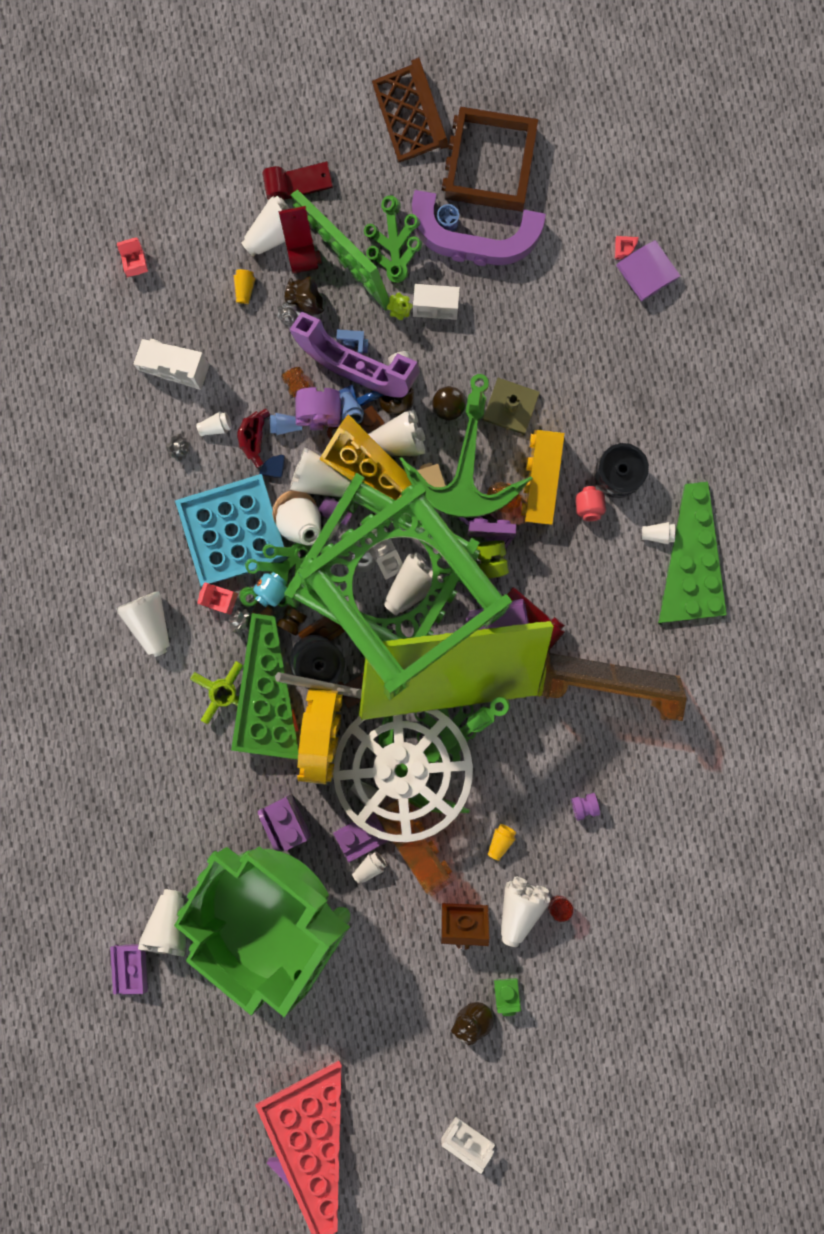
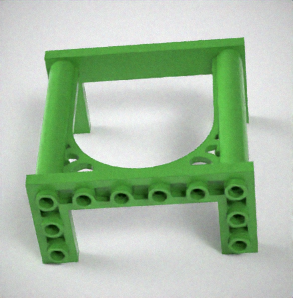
(362, 494)
(411, 505)

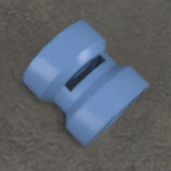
(448, 213)

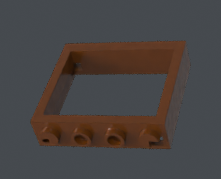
(484, 197)

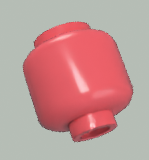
(590, 504)

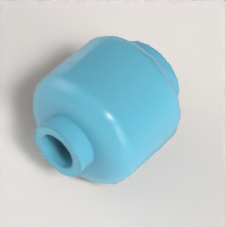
(270, 589)

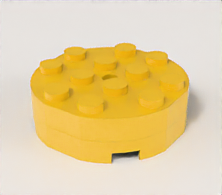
(318, 736)

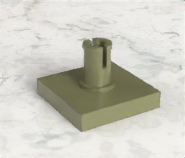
(511, 406)

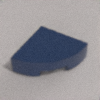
(273, 467)

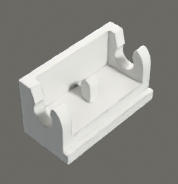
(435, 301)
(467, 1145)

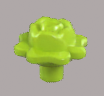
(399, 306)

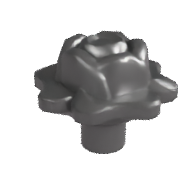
(288, 313)
(178, 447)
(239, 621)

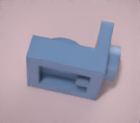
(352, 338)

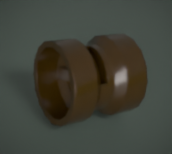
(287, 624)

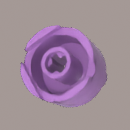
(318, 408)

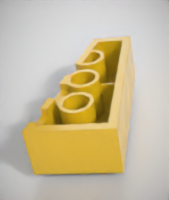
(356, 452)
(544, 469)

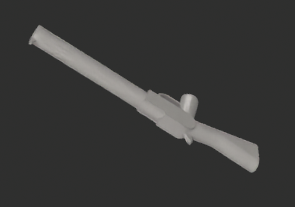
(318, 685)

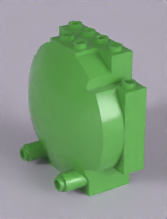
(261, 927)

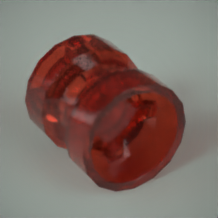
(560, 912)

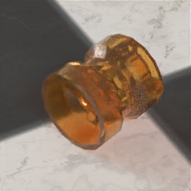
(295, 380)

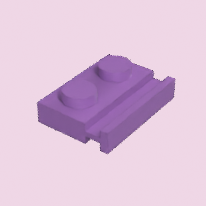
(501, 529)
(356, 841)
(128, 969)

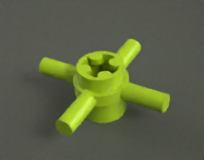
(213, 687)

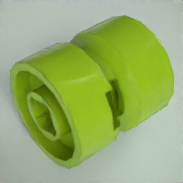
(494, 566)

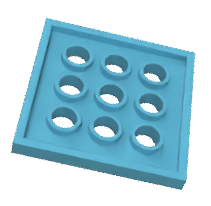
(211, 501)

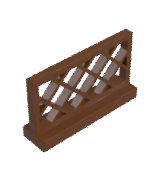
(425, 100)

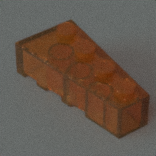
(419, 854)

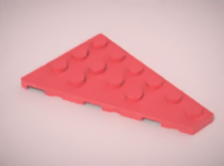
(305, 1136)

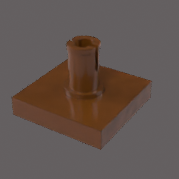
(464, 925)

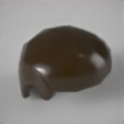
(449, 403)
(397, 408)

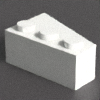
(172, 363)

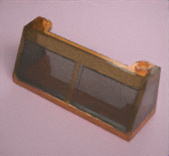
(662, 689)

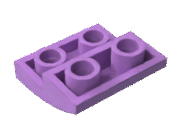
(648, 270)

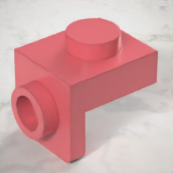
(132, 257)
(217, 598)

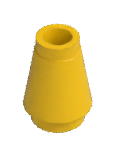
(244, 284)
(501, 841)

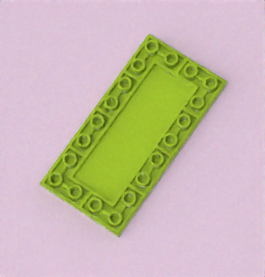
(476, 671)

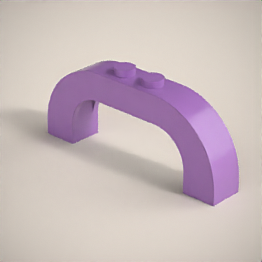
(470, 247)
(388, 380)

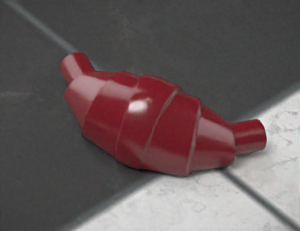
(250, 435)

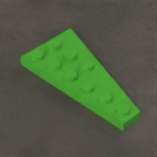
(348, 254)
(694, 571)
(264, 707)

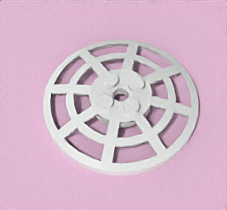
(408, 786)

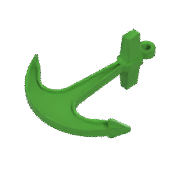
(461, 496)
(475, 723)

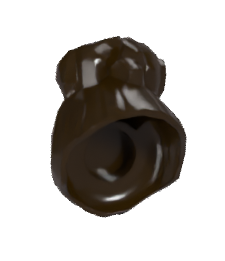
(304, 295)
(473, 1023)

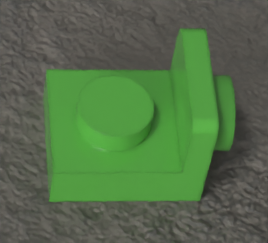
(507, 996)

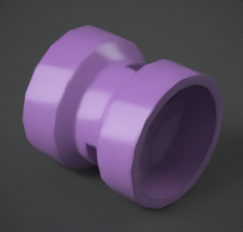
(585, 806)

